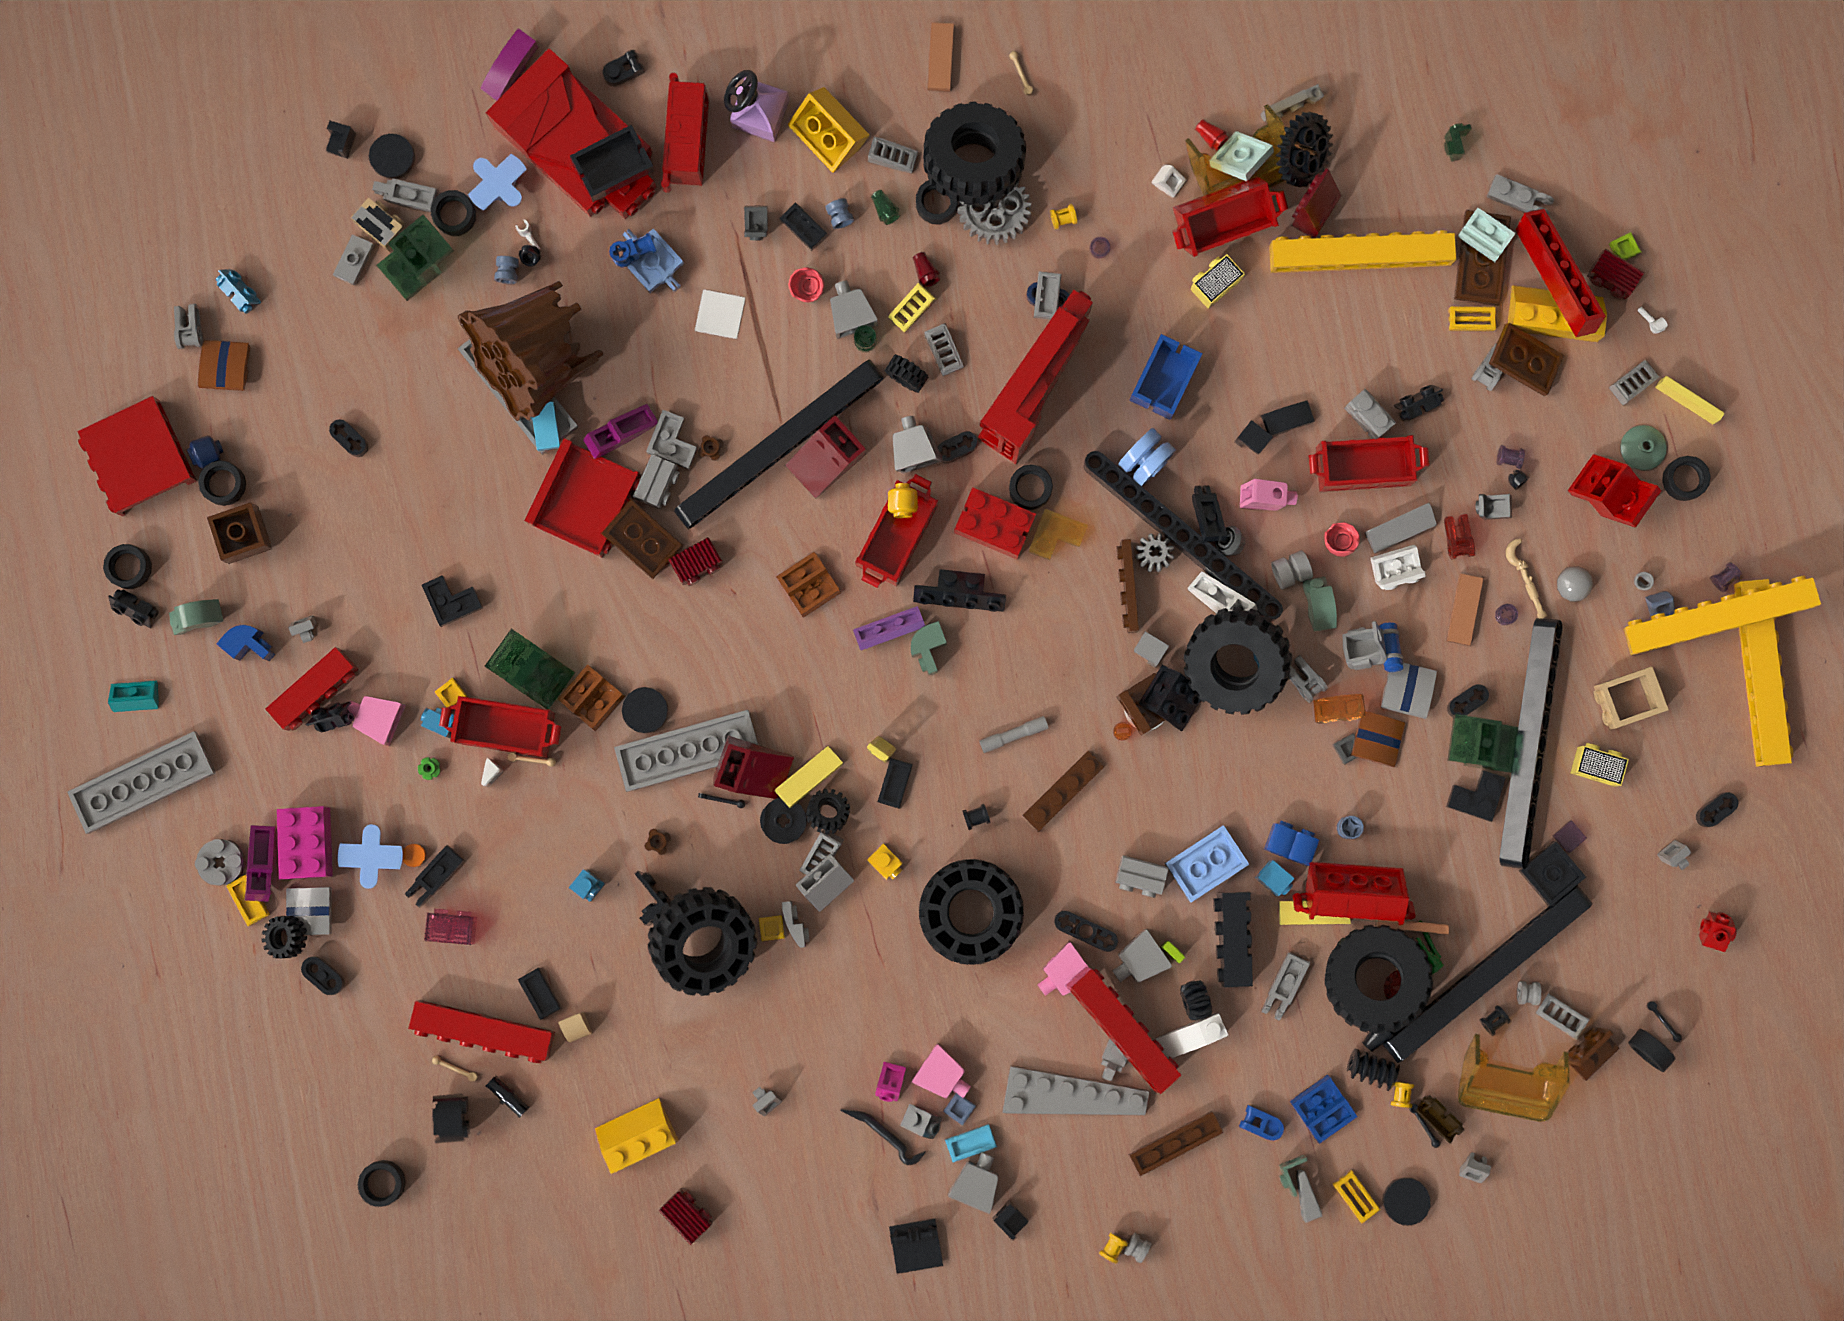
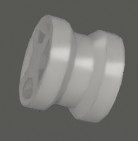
(1528, 993)
(1137, 1248)

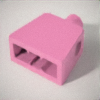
(1266, 495)
(377, 718)
(1062, 970)
(941, 1074)

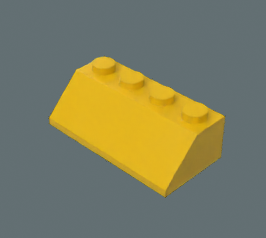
(1538, 313)

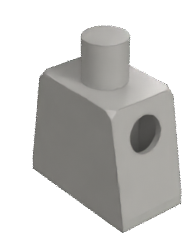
(850, 310)
(914, 447)
(1141, 959)
(976, 1184)

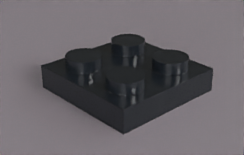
(1552, 874)

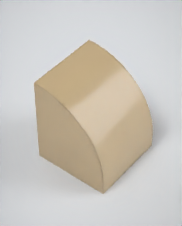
(575, 1027)

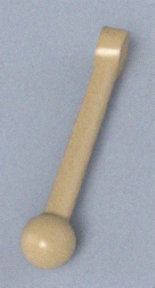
(1028, 89)
(513, 757)
(471, 1076)

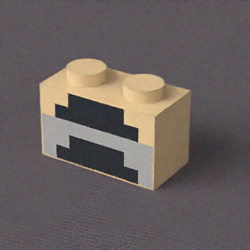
(377, 223)

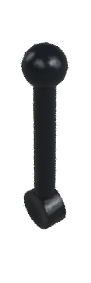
(740, 803)
(1652, 1006)
(1435, 1142)

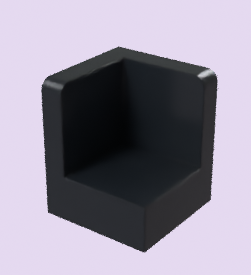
(340, 139)
(1254, 437)
(1010, 1220)

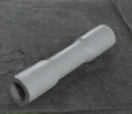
(1000, 739)

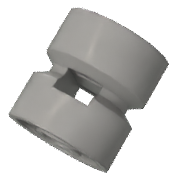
(1293, 569)

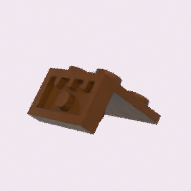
(1141, 718)
(1592, 1052)

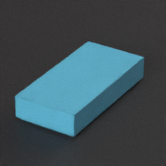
(546, 428)
(970, 1143)

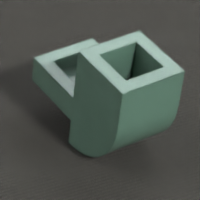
(1320, 604)
(195, 615)
(924, 641)

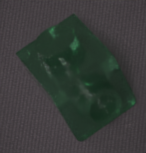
(1453, 144)

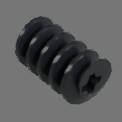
(1373, 1068)

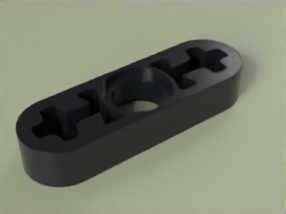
(1104, 932)

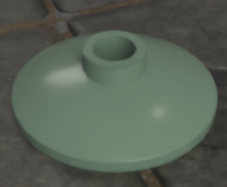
(1634, 453)

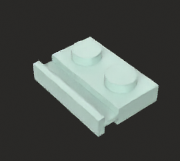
(1486, 234)

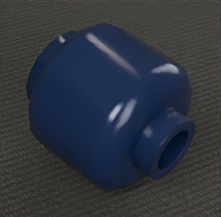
(204, 451)

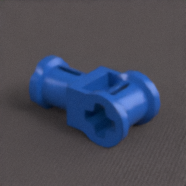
(631, 250)

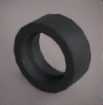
(441, 200)
(925, 214)
(1025, 470)
(207, 473)
(1703, 473)
(111, 559)
(1652, 1050)
(364, 1190)

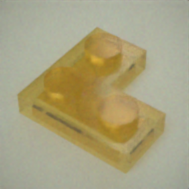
(1054, 528)

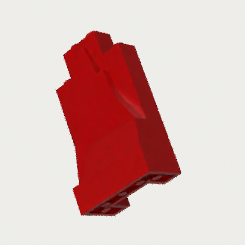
(556, 115)
(1018, 408)

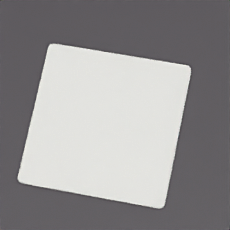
(719, 314)

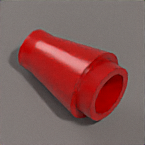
(1212, 135)

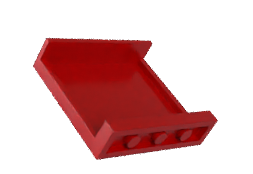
(135, 455)
(581, 498)

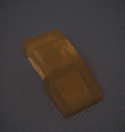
(1339, 708)

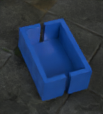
(1165, 377)

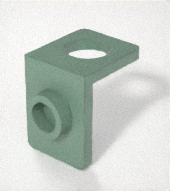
(1285, 1178)

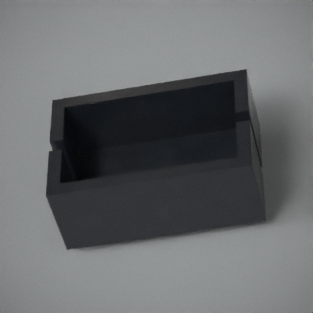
(612, 163)

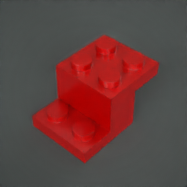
(1614, 490)

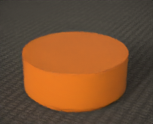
(414, 855)

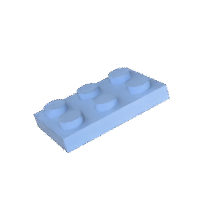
(1207, 863)

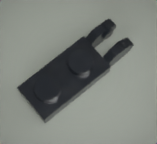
(436, 874)

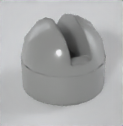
(1648, 577)

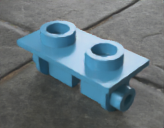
(230, 283)

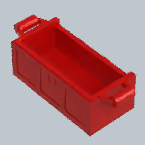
(685, 133)
(1226, 215)
(1367, 463)
(896, 539)
(502, 726)
(1355, 893)

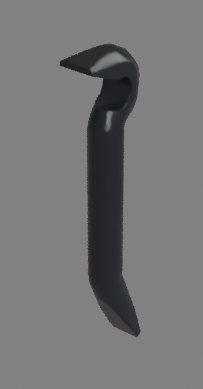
(886, 1134)

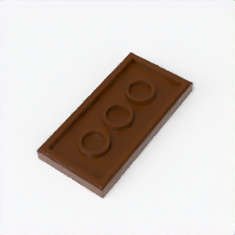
(1477, 275)

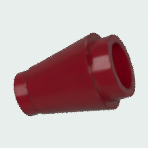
(926, 271)

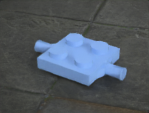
(656, 267)

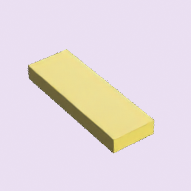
(1689, 400)
(809, 777)
(1289, 916)

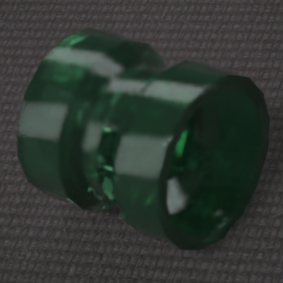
(865, 338)

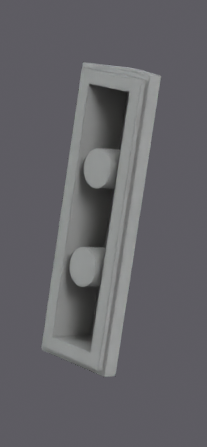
(1401, 528)

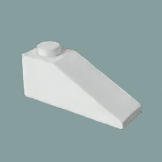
(1217, 595)
(1193, 1036)

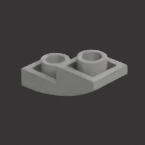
(798, 932)

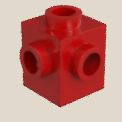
(1717, 931)

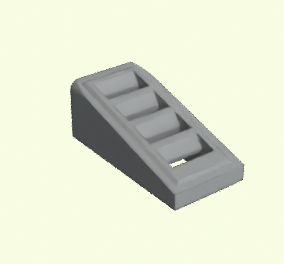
(890, 163)
(947, 338)
(1621, 394)
(833, 839)
(1579, 1028)
(1308, 1203)

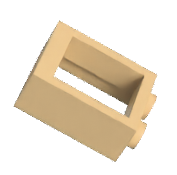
(1652, 691)

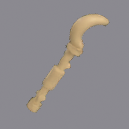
(1521, 565)

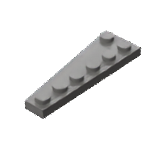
(1051, 1093)

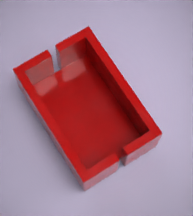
(994, 523)

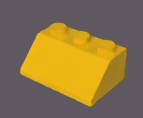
(828, 129)
(635, 1135)

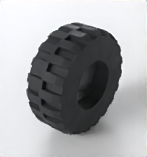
(974, 125)
(1229, 691)
(1006, 920)
(1387, 945)
(719, 966)

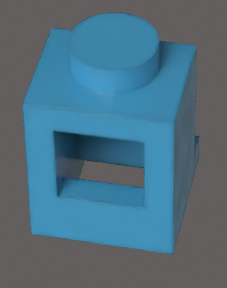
(431, 721)
(586, 885)

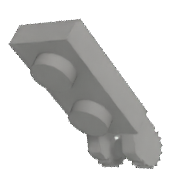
(1517, 195)
(1286, 983)

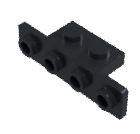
(960, 590)

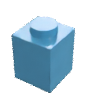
(1275, 878)

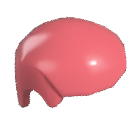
(806, 284)
(1342, 539)

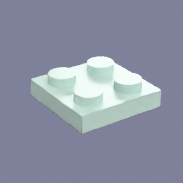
(1241, 156)

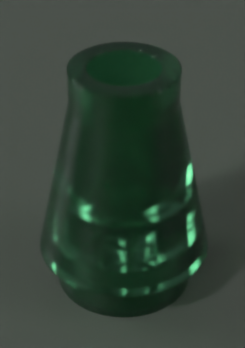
(885, 208)

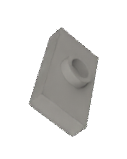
(353, 260)
(1047, 295)

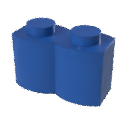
(1291, 843)

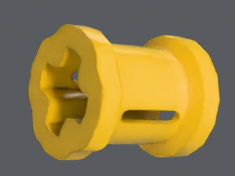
(1063, 216)
(1402, 1094)
(1113, 1248)

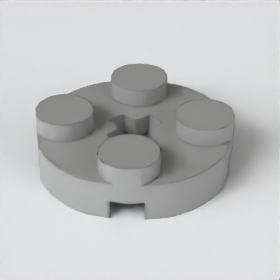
(233, 862)

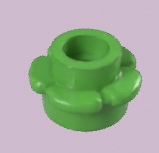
(435, 768)

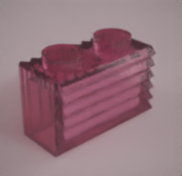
(450, 928)

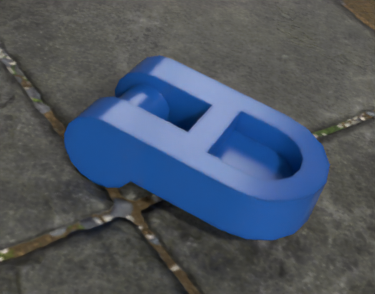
(1269, 1128)

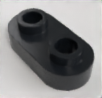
(322, 976)

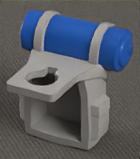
(1373, 647)

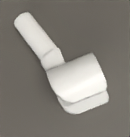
(527, 233)
(1655, 325)

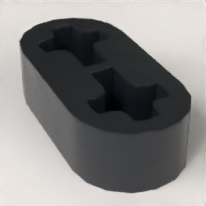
(345, 441)
(954, 442)
(1464, 697)
(1713, 805)

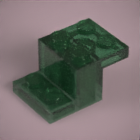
(415, 257)
(529, 669)
(1482, 743)

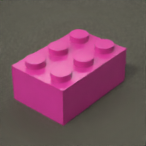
(304, 842)

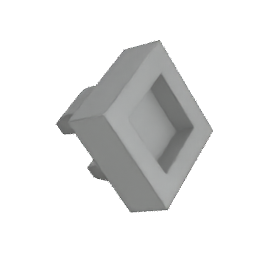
(303, 627)
(1675, 855)
(766, 1101)
(1475, 1170)

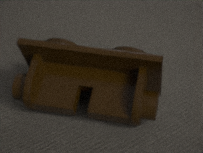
(1433, 1112)

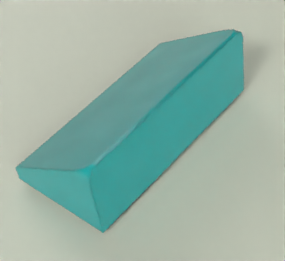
(133, 696)

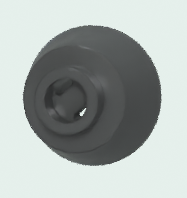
(1233, 544)

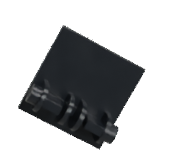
(916, 1246)

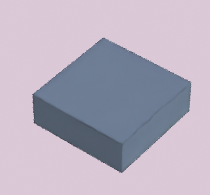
(959, 1108)

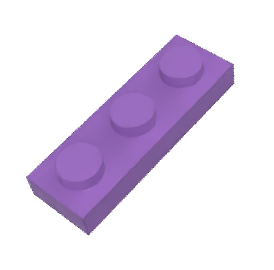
(889, 628)

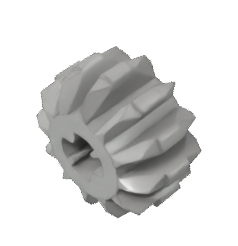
(1153, 544)

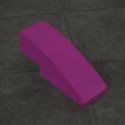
(509, 64)
(620, 431)
(259, 863)

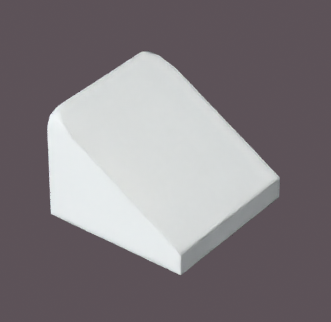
(1169, 180)
(491, 772)

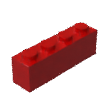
(312, 689)

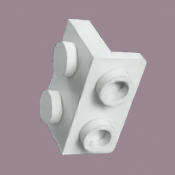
(1397, 567)

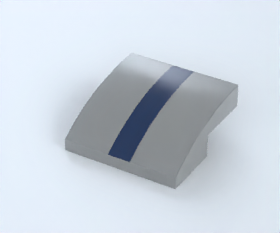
(1409, 690)
(312, 907)

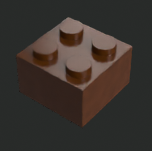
(239, 533)

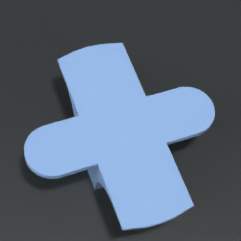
(497, 182)
(370, 856)

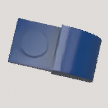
(241, 639)

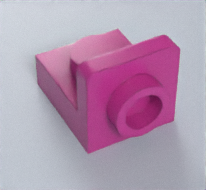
(890, 1082)

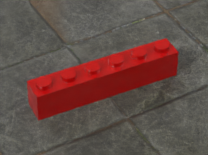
(1560, 273)
(1123, 1029)
(481, 1030)

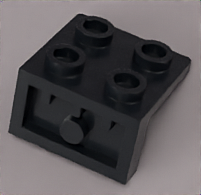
(1171, 697)
(660, 897)

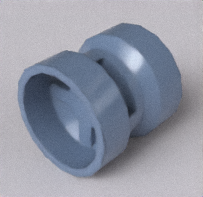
(839, 212)
(506, 269)
(1353, 826)

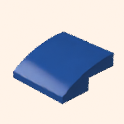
(1323, 1109)

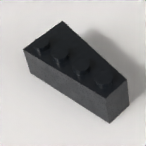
(1233, 939)

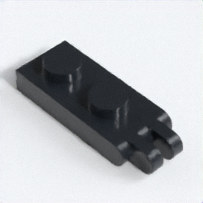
(1208, 514)

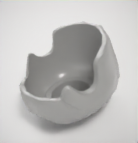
(1574, 583)

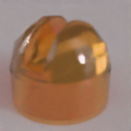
(1122, 736)

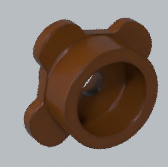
(709, 441)
(655, 835)

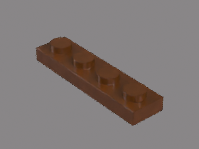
(1128, 596)
(1063, 791)
(1176, 1143)

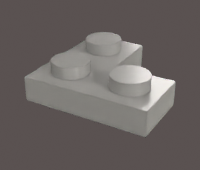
(665, 442)

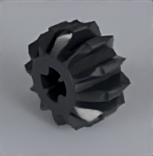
(1196, 1000)

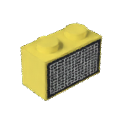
(1217, 280)
(1599, 765)

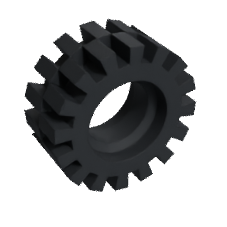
(906, 373)
(832, 800)
(273, 937)

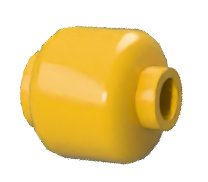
(902, 501)

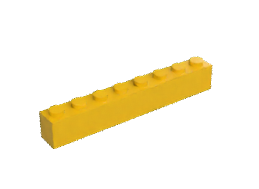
(1362, 252)
(1721, 616)
(1764, 686)

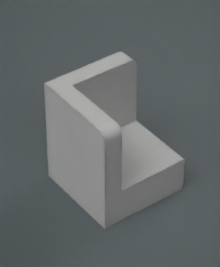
(1151, 649)

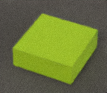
(1625, 247)
(1172, 951)

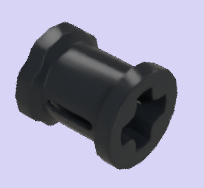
(976, 816)
(1497, 1013)

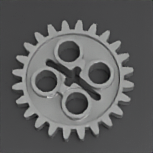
(1010, 219)

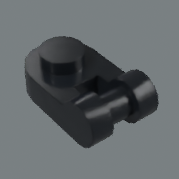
(615, 73)

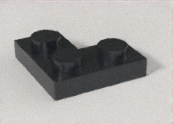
(450, 607)
(1482, 801)

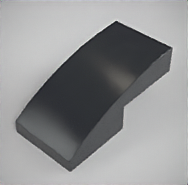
(1288, 418)

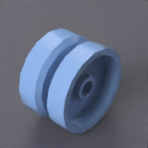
(1149, 459)

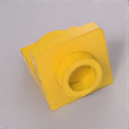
(885, 862)

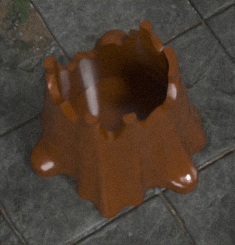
(524, 349)

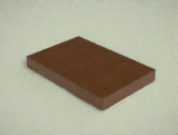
(1526, 359)
(641, 539)

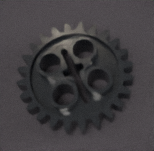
(1311, 134)

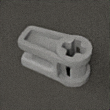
(192, 333)
(1486, 373)
(1312, 679)

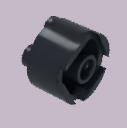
(450, 1118)

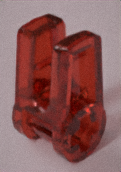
(1455, 545)

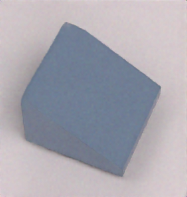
(1660, 603)

